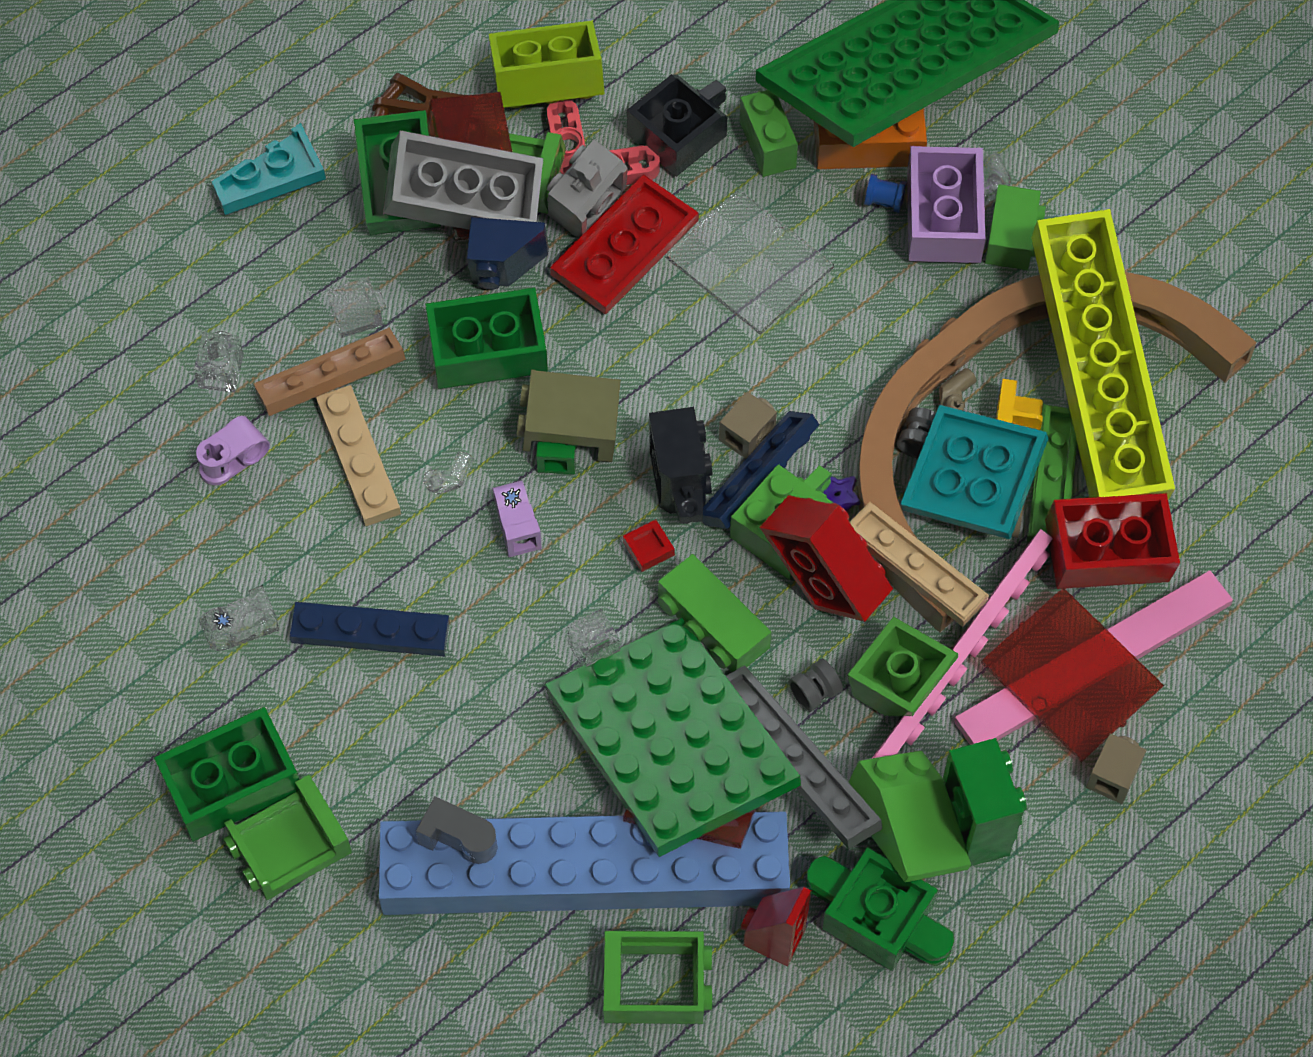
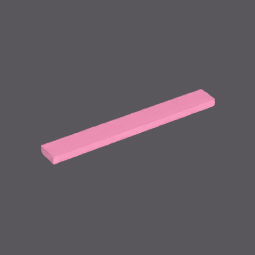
(1138, 634)

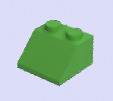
(899, 670)

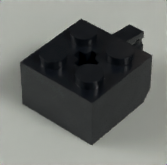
(678, 121)
(680, 462)

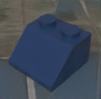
(504, 250)

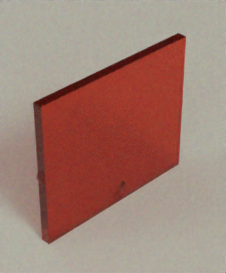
(1072, 674)

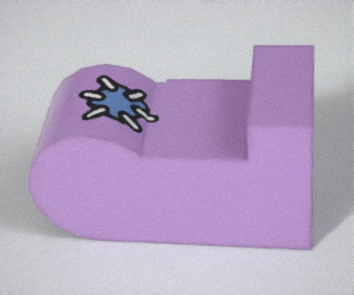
(516, 518)

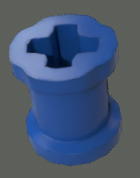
(885, 193)

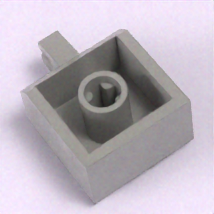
(586, 188)

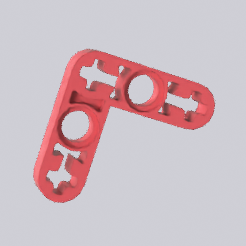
(574, 132)

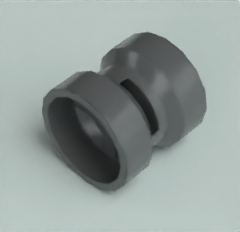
(918, 425)
(815, 685)

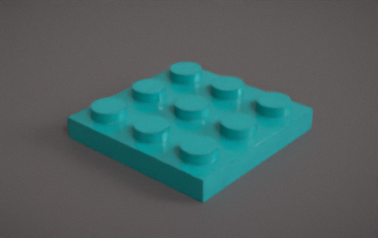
(974, 471)

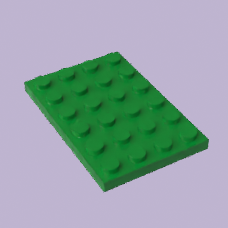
(672, 737)

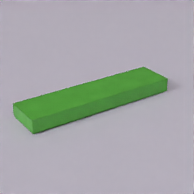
(1056, 468)

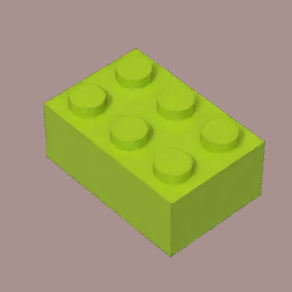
(547, 64)

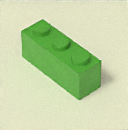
(713, 614)

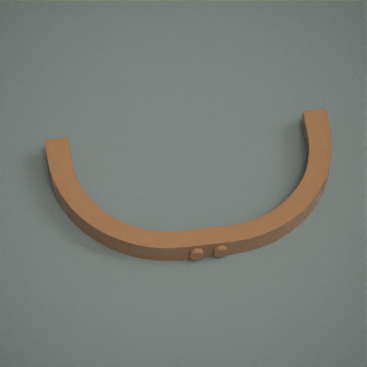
(1156, 305)

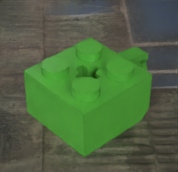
(762, 504)

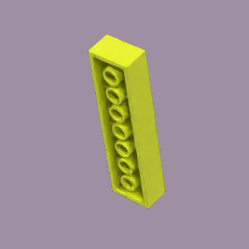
(1101, 356)

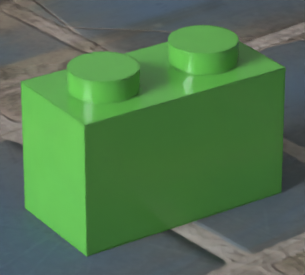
(768, 132)
(1012, 226)

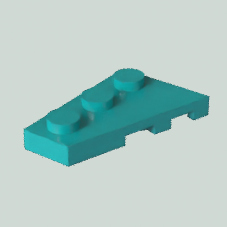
(277, 171)

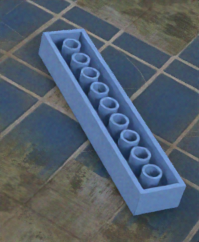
(579, 867)

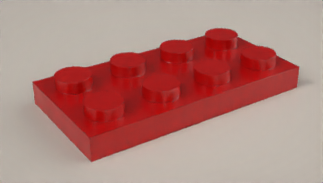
(624, 244)

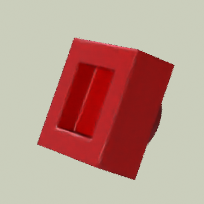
(648, 545)

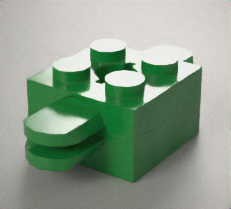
(879, 894)

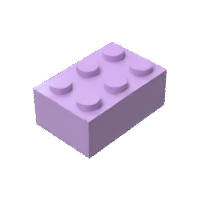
(945, 204)

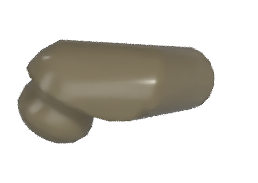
(951, 391)

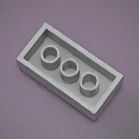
(457, 180)

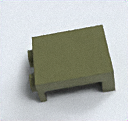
(570, 411)

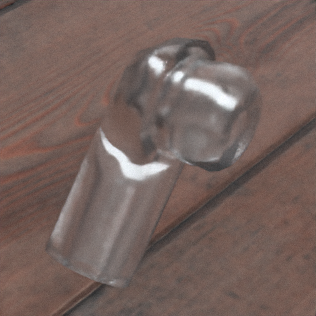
(998, 175)

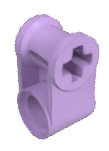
(231, 448)

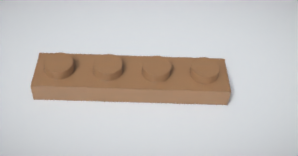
(329, 371)

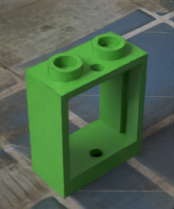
(655, 943)

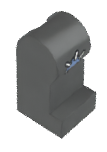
(458, 830)

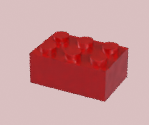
(1112, 541)
(827, 557)

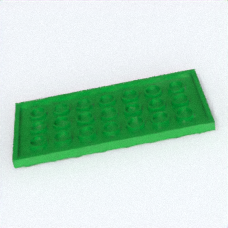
(900, 60)

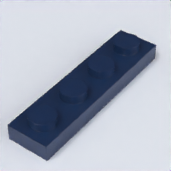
(776, 448)
(369, 629)

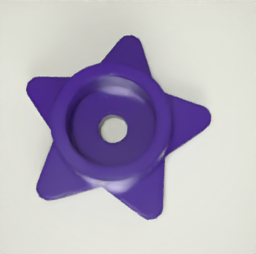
(845, 487)

